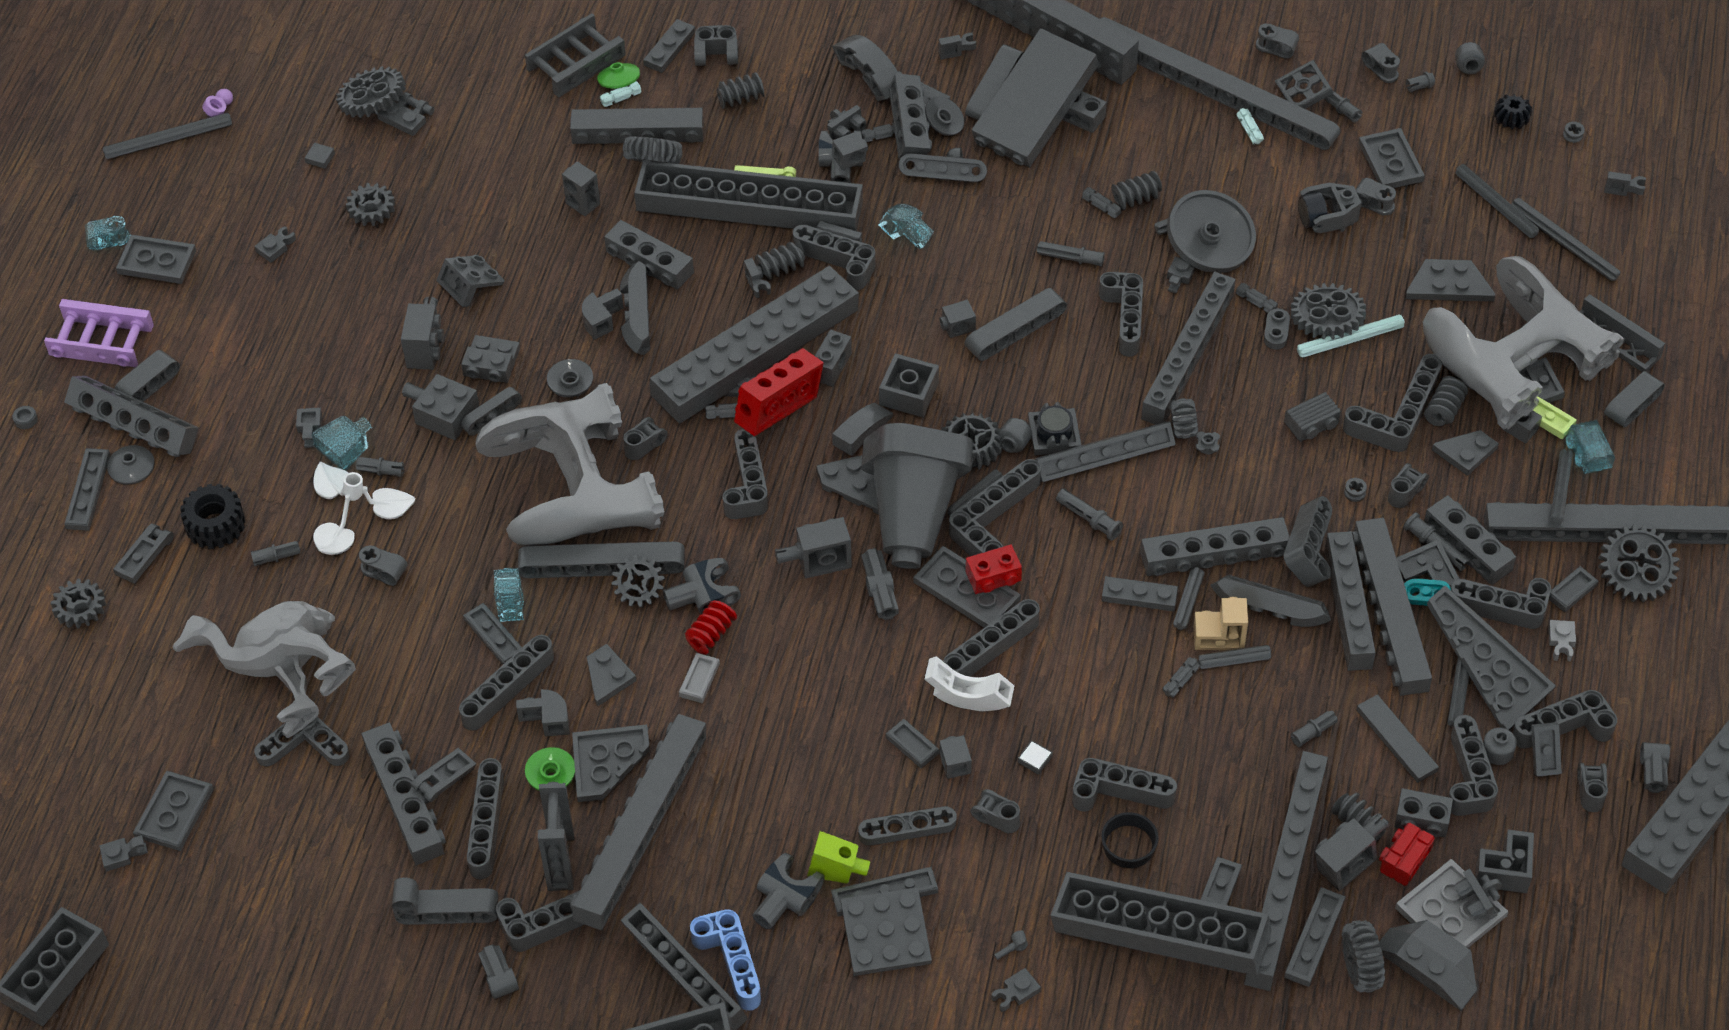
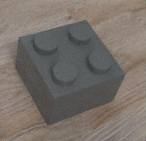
(909, 385)

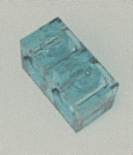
(508, 594)

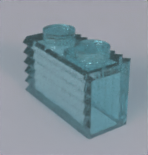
(1590, 447)

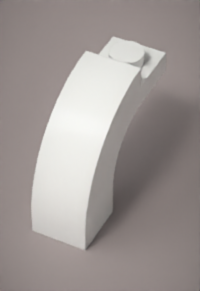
(968, 692)

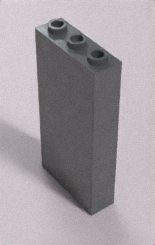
(1034, 98)

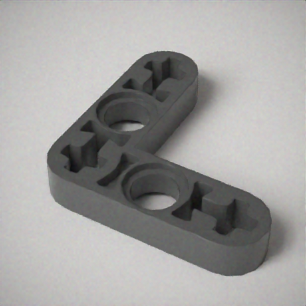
(309, 734)

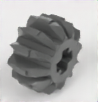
(1184, 418)

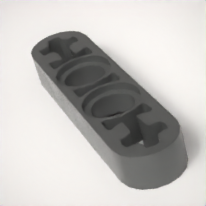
(906, 821)

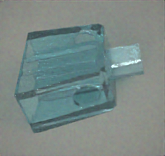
(342, 440)

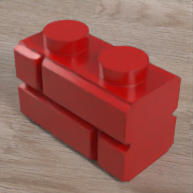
(1406, 854)

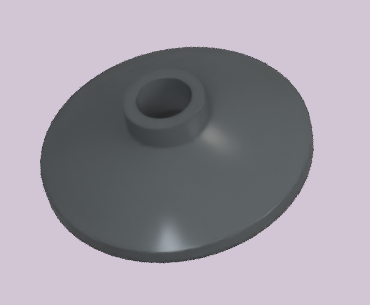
(944, 116)
(570, 371)
(132, 471)

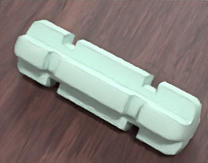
(620, 94)
(1250, 126)

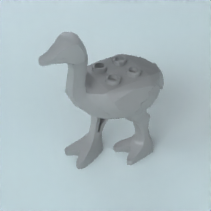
(279, 646)

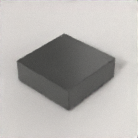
(319, 155)

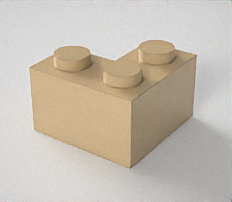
(1222, 629)

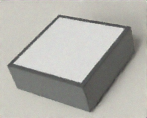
(1035, 757)

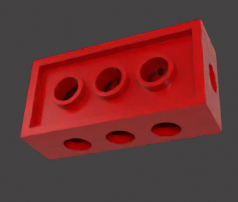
(778, 391)

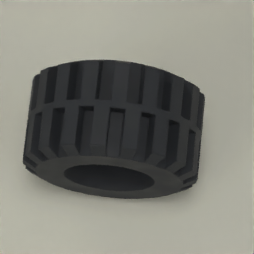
(212, 501)

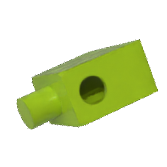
(836, 859)

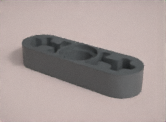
(497, 405)

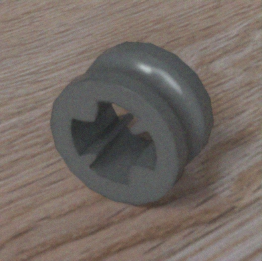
(1569, 135)
(1353, 495)

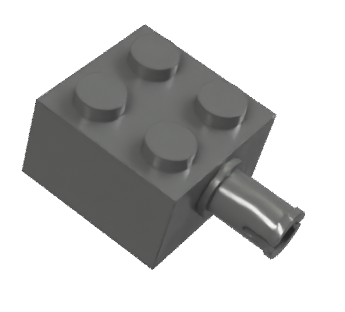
(422, 335)
(442, 405)
(820, 548)
(1349, 851)

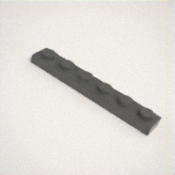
(1106, 451)

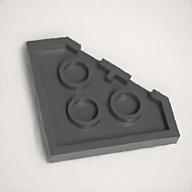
(849, 481)
(606, 758)

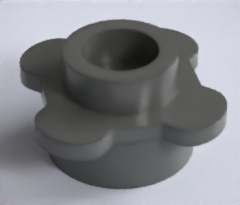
(1207, 447)

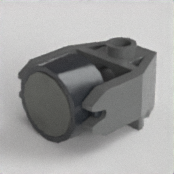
(1341, 200)

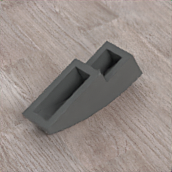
(856, 428)

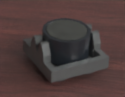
(1053, 429)

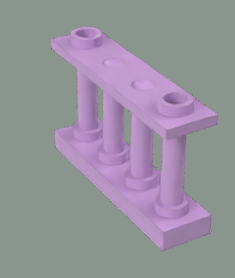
(104, 315)

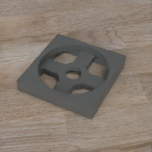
(1311, 98)

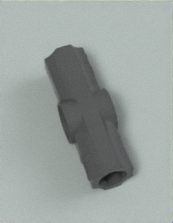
(879, 584)

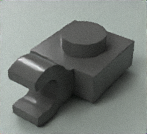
(953, 45)
(1622, 183)
(1179, 273)
(754, 275)
(307, 422)
(118, 852)

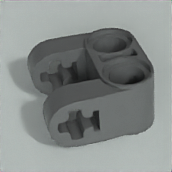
(715, 41)

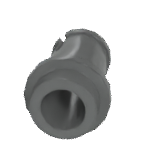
(1421, 81)

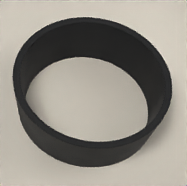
(1129, 819)

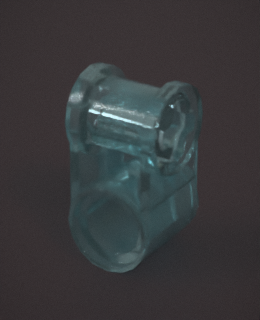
(105, 233)

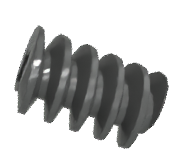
(740, 89)
(1137, 188)
(781, 259)
(1446, 401)
(1348, 808)

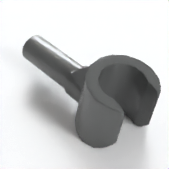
(1019, 944)

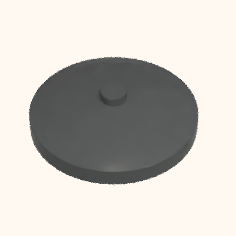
(1211, 231)

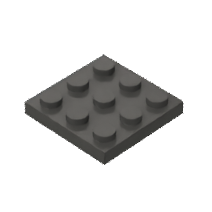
(885, 931)

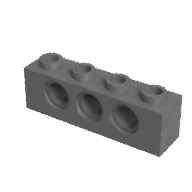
(909, 115)
(660, 259)
(1471, 539)

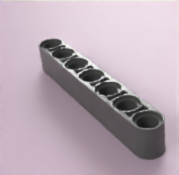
(597, 559)

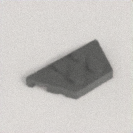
(1449, 281)

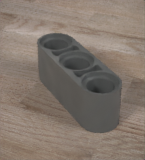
(149, 376)
(1634, 399)

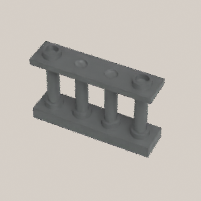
(583, 69)
(554, 839)

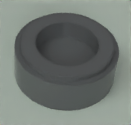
(25, 417)

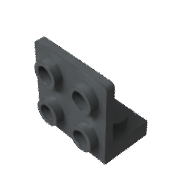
(464, 275)

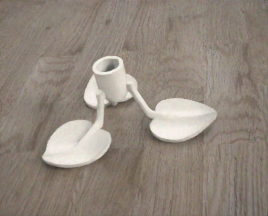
(333, 481)

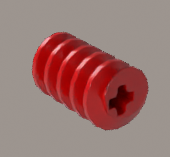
(709, 626)

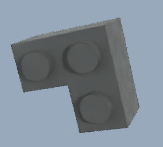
(1511, 865)

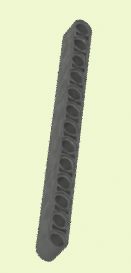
(1233, 91)

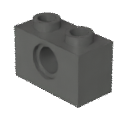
(834, 353)

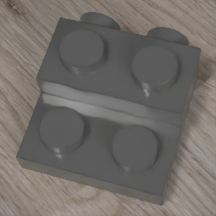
(490, 359)

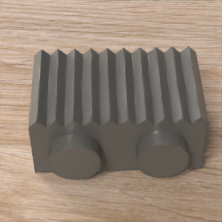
(1312, 417)

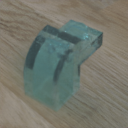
(906, 220)

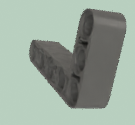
(1397, 431)
(991, 504)

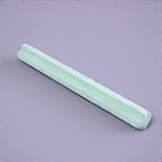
(1365, 331)

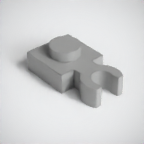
(1563, 637)

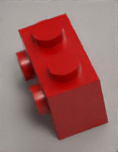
(993, 569)

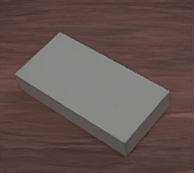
(699, 677)

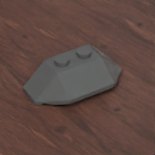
(1432, 960)

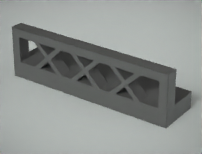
(1637, 338)

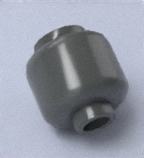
(1469, 58)
(1015, 435)
(1500, 745)

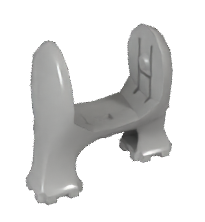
(1495, 366)
(593, 501)

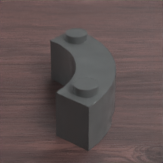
(866, 56)

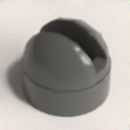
(955, 152)

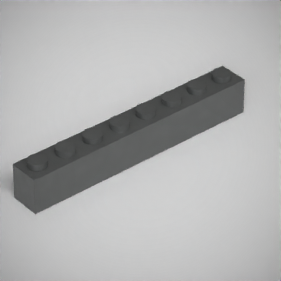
(1391, 607)

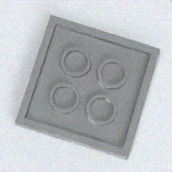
(1441, 905)

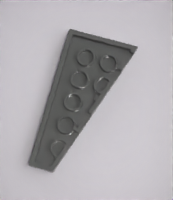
(1498, 670)

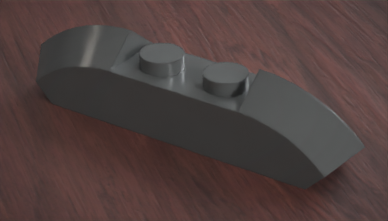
(637, 318)
(1301, 609)

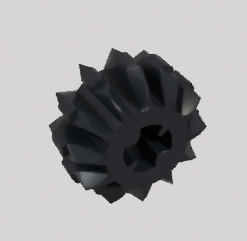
(1513, 111)

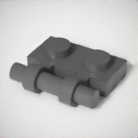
(404, 118)

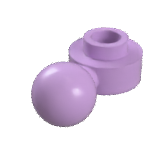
(217, 104)

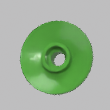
(618, 75)
(549, 761)

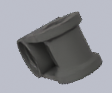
(1278, 42)
(1382, 62)
(1376, 194)
(643, 439)
(1406, 486)
(384, 567)
(1592, 781)
(993, 811)

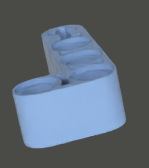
(734, 959)

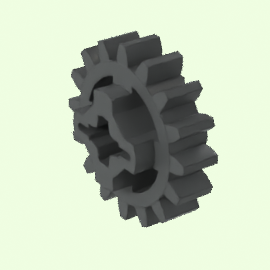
(370, 204)
(648, 575)
(78, 603)

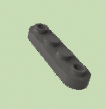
(942, 167)

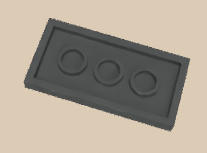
(947, 580)

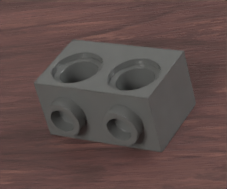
(1086, 112)
(581, 188)
(1424, 807)

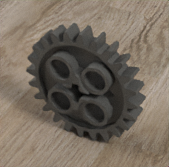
(371, 92)
(1328, 311)
(1640, 542)

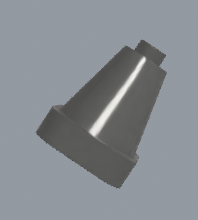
(913, 485)

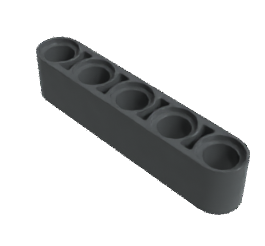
(1015, 324)
(999, 633)
(503, 692)
(487, 828)

